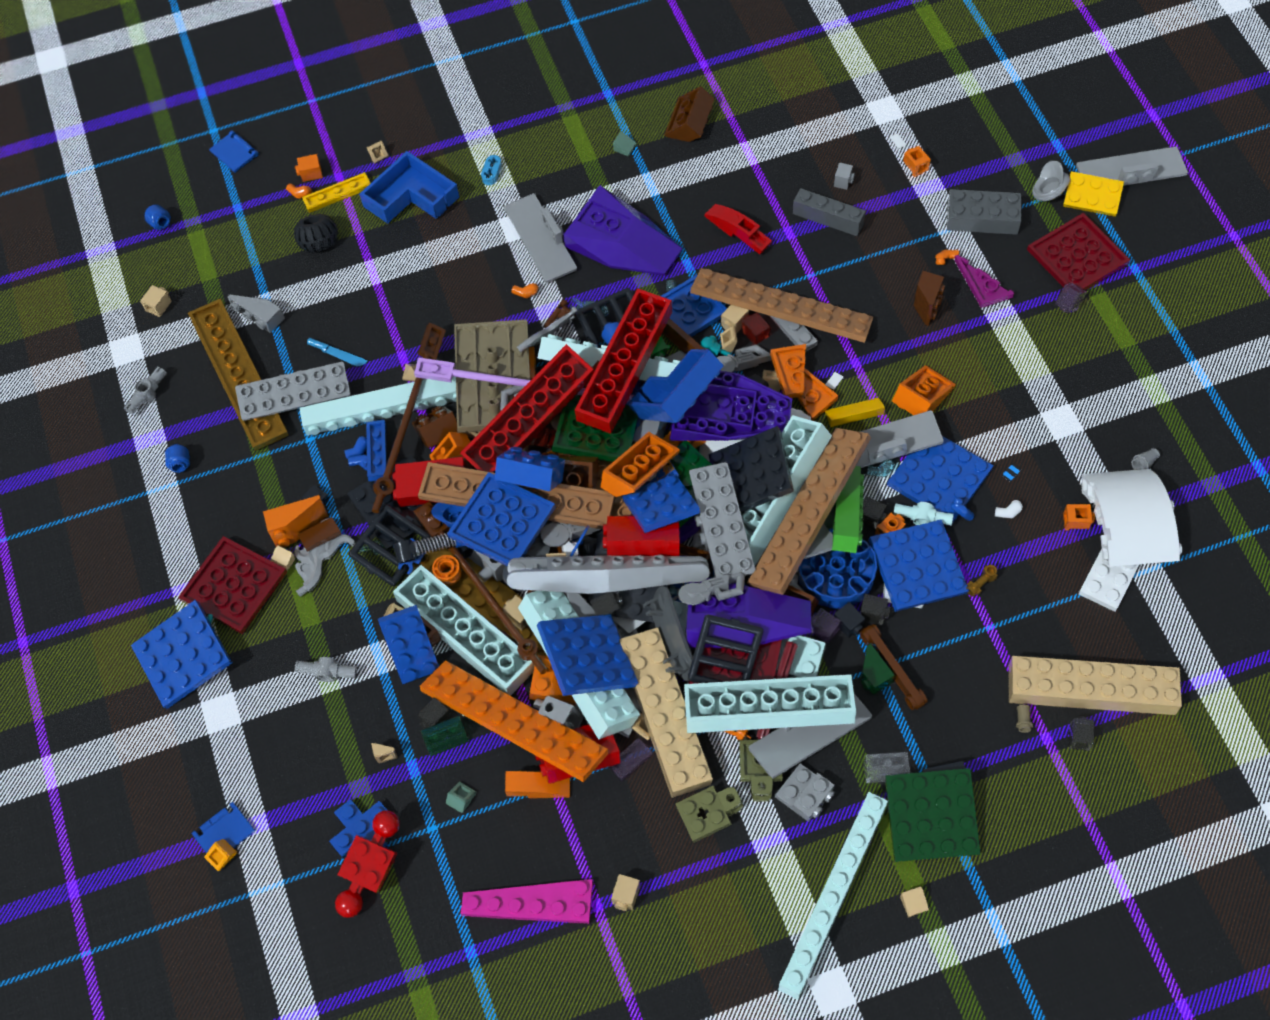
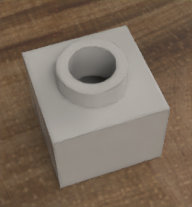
(843, 176)

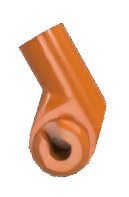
(298, 192)
(945, 254)
(525, 292)

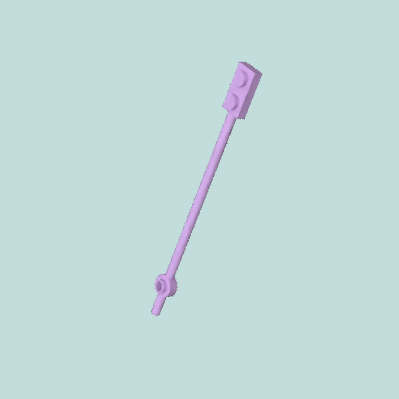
(445, 371)

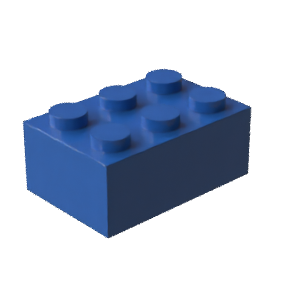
(529, 469)

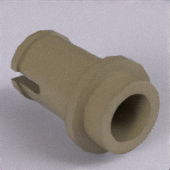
(1024, 722)

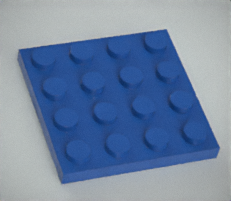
(940, 475)
(501, 520)
(918, 565)
(181, 654)
(586, 654)

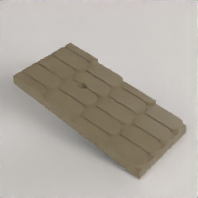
(487, 350)

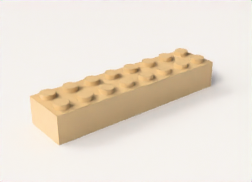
(1094, 685)
(665, 714)

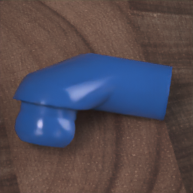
(359, 448)
(358, 460)
(958, 507)

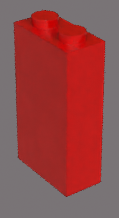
(410, 476)
(626, 538)
(555, 774)

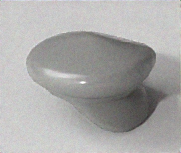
(1051, 182)

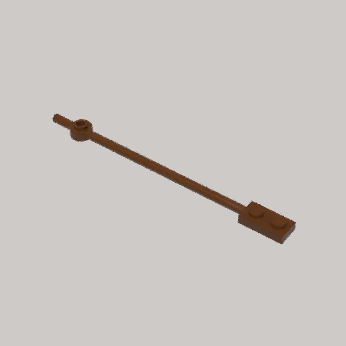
(429, 350)
(436, 527)

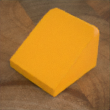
(220, 854)

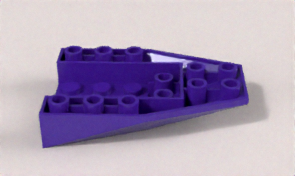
(620, 236)
(732, 410)
(776, 613)

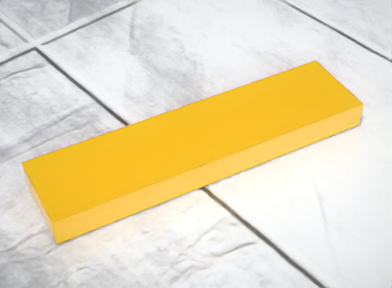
(336, 192)

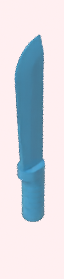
(347, 357)

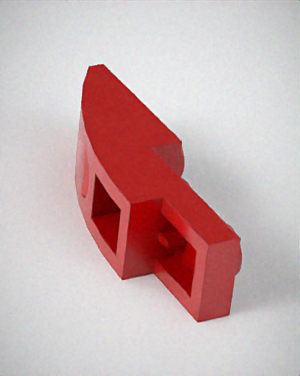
(737, 224)

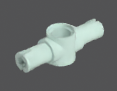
(923, 513)

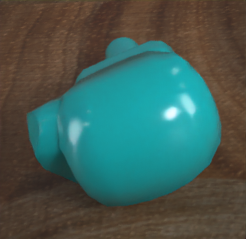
(712, 345)

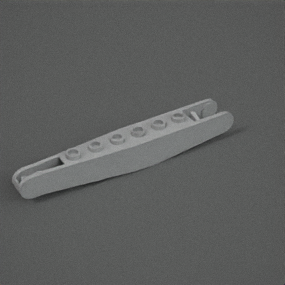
(603, 573)

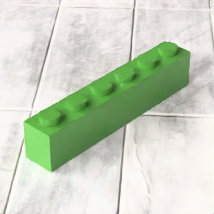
(849, 514)

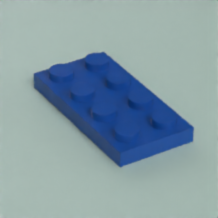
(408, 644)

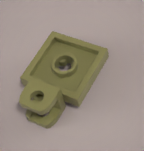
(753, 772)
(718, 808)

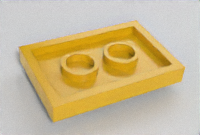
(1093, 194)

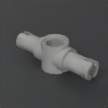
(145, 390)
(326, 669)

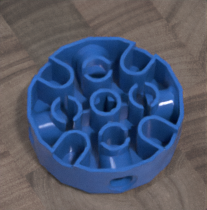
(839, 576)

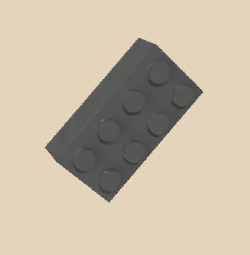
(983, 211)

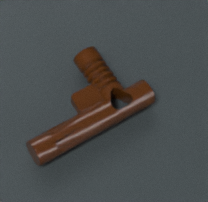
(558, 313)

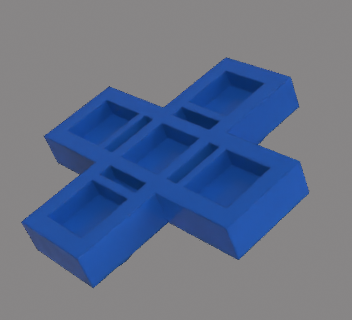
(355, 824)

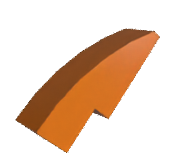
(534, 785)

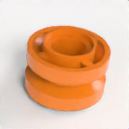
(447, 562)

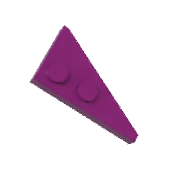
(985, 289)

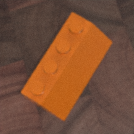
(637, 465)

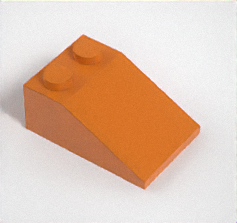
(922, 391)
(291, 519)
(547, 685)

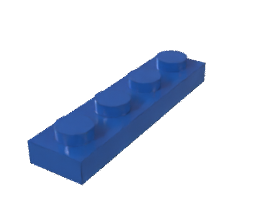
(376, 449)

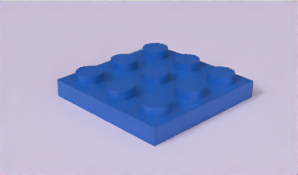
(693, 311)
(661, 503)

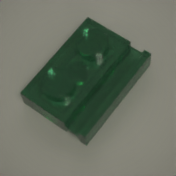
(444, 736)

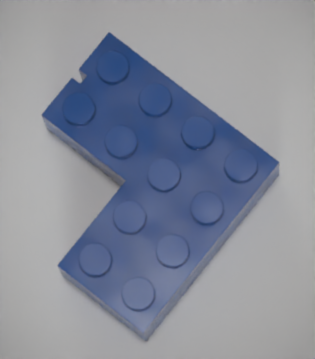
(409, 182)
(679, 390)

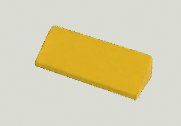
(855, 412)

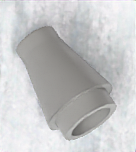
(1145, 459)

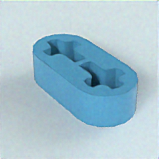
(487, 169)

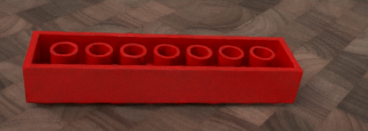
(623, 361)
(530, 409)

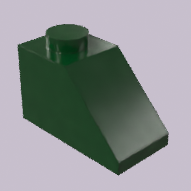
(875, 672)

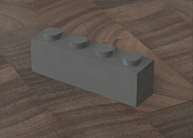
(828, 212)

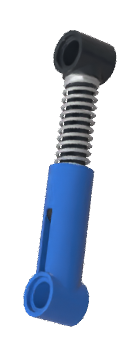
(409, 550)

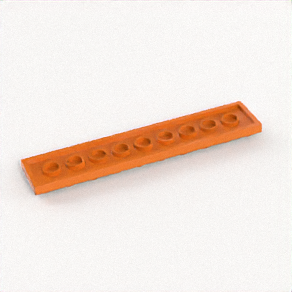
(514, 721)

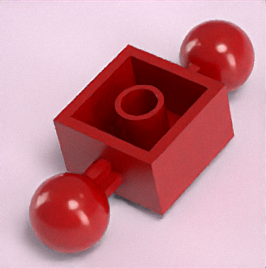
(367, 864)

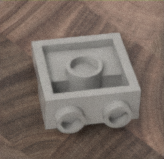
(805, 792)

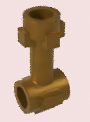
(988, 576)

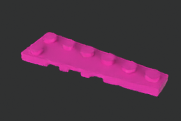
(543, 902)

